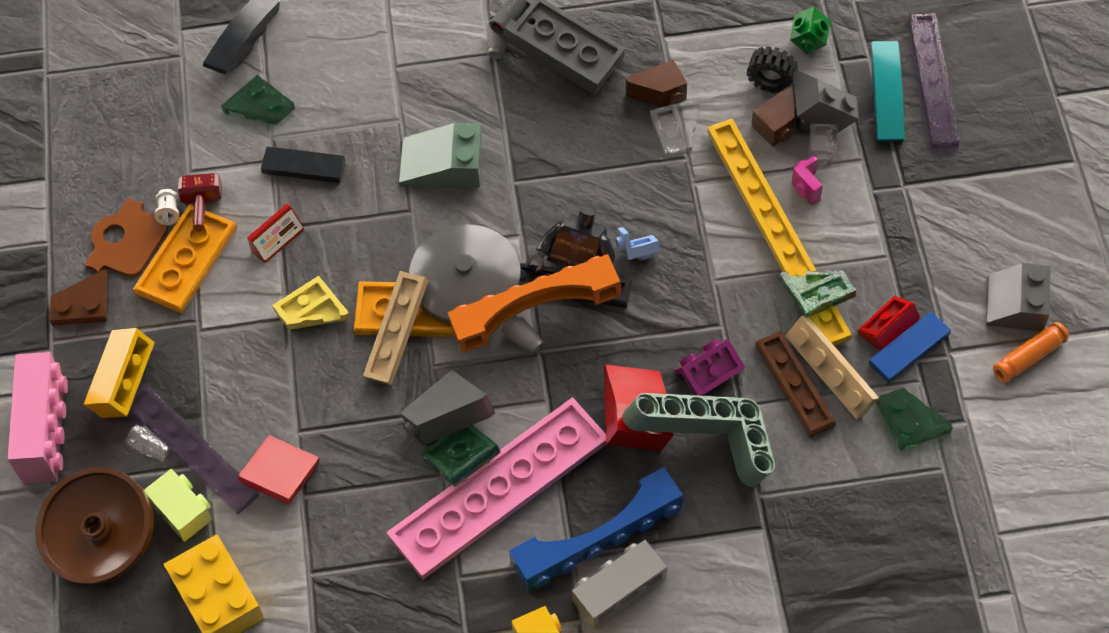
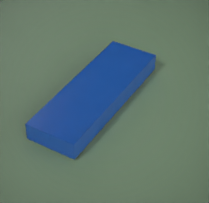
(909, 347)

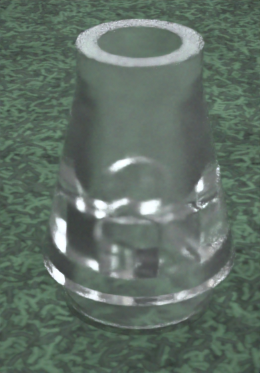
(145, 442)

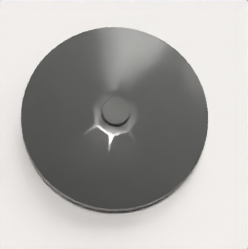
(464, 267)

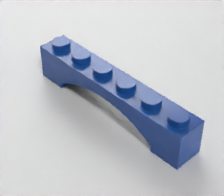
(542, 560)

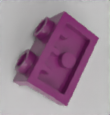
(710, 367)

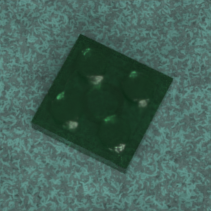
(460, 454)

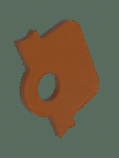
(137, 246)

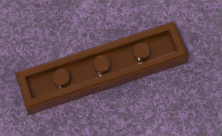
(795, 384)

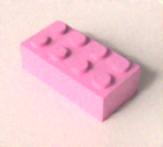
(37, 418)

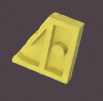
(310, 306)

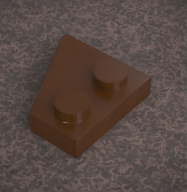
(82, 301)

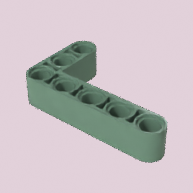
(730, 416)

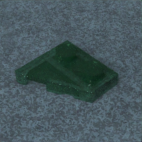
(259, 102)
(818, 290)
(911, 419)

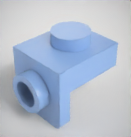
(639, 248)

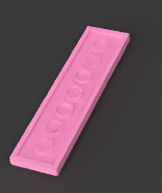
(497, 489)

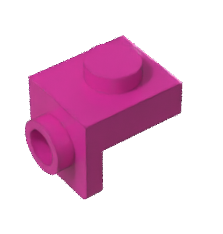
(804, 181)

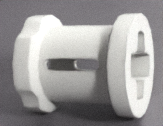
(168, 206)

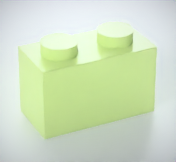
(178, 504)

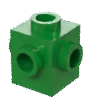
(810, 30)

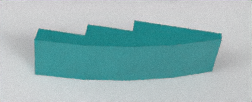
(887, 91)

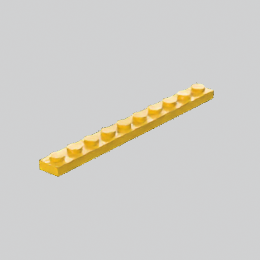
(771, 218)

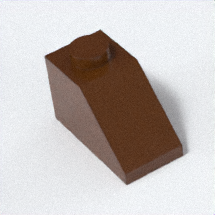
(658, 85)
(776, 117)

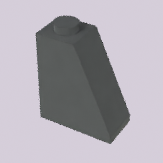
(446, 409)

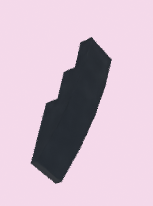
(239, 35)

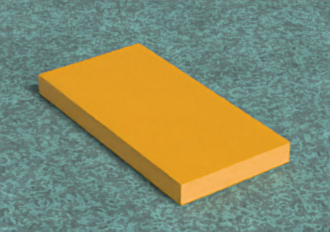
(184, 260)
(372, 305)

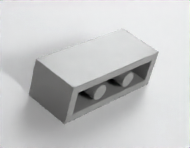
(618, 583)

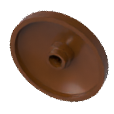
(94, 526)

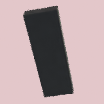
(303, 164)

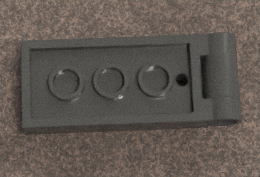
(559, 41)

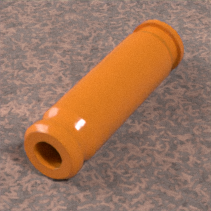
(1030, 352)

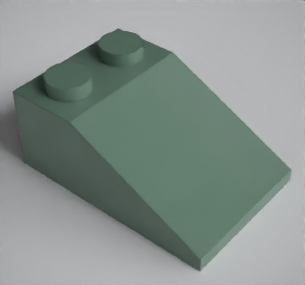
(443, 156)

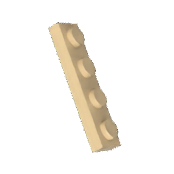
(395, 328)
(832, 367)

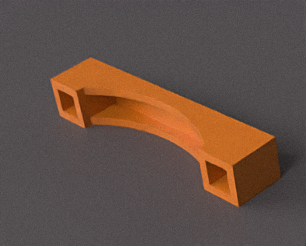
(590, 281)

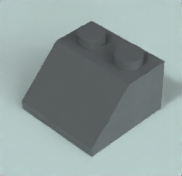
(823, 103)
(1019, 297)

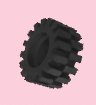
(771, 69)

